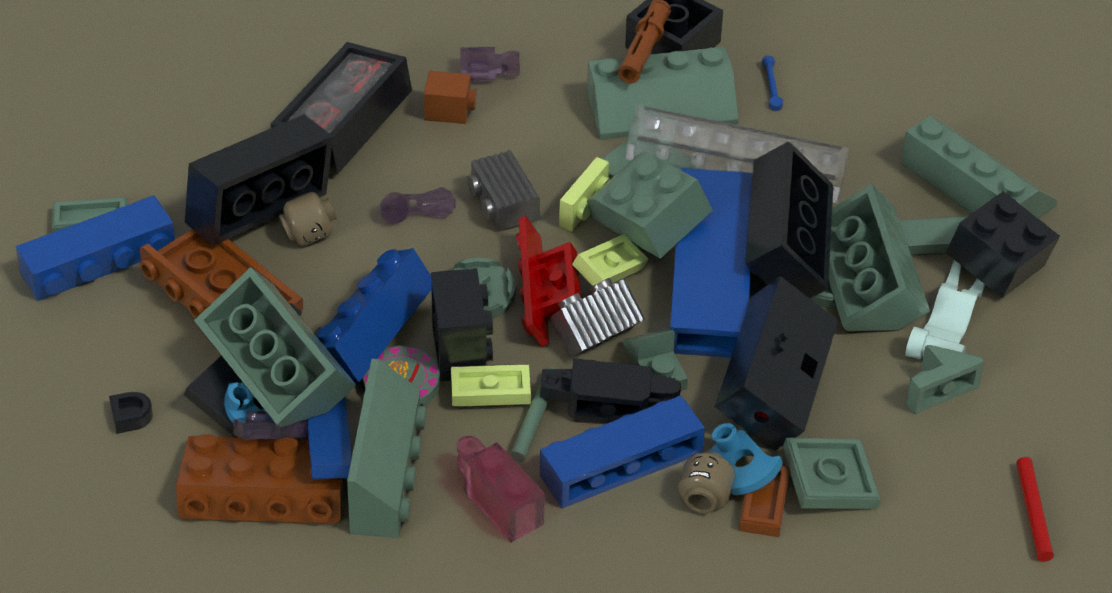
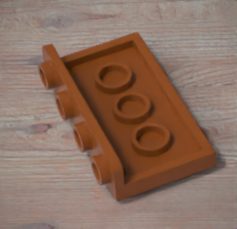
(199, 272)
(254, 482)

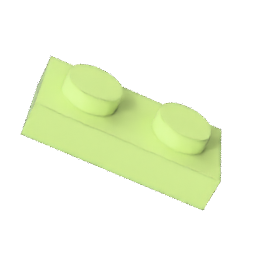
(574, 202)
(610, 260)
(490, 385)

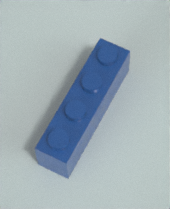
(93, 247)
(376, 311)
(621, 451)

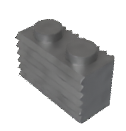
(503, 190)
(597, 316)

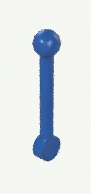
(775, 102)

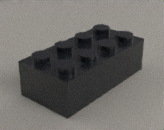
(256, 178)
(790, 221)

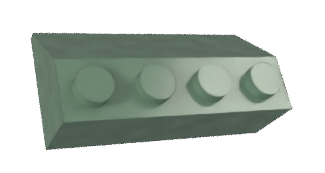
(677, 81)
(966, 170)
(880, 275)
(274, 351)
(384, 453)

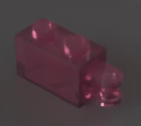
(500, 488)

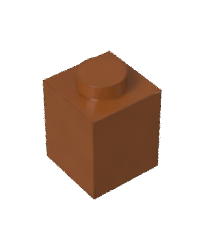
(448, 97)

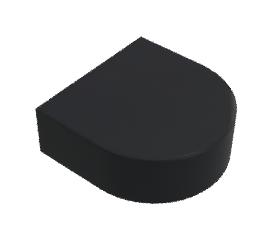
(130, 411)

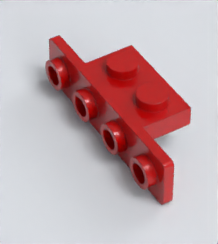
(546, 279)

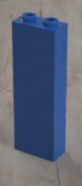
(711, 269)

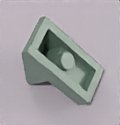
(656, 351)
(943, 377)

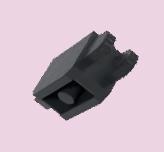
(606, 389)

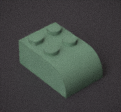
(650, 204)

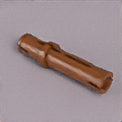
(648, 31)

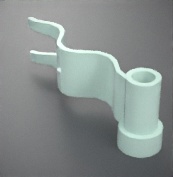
(948, 318)

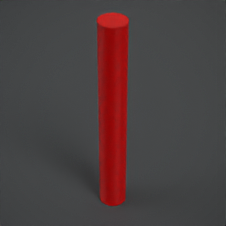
(1034, 509)

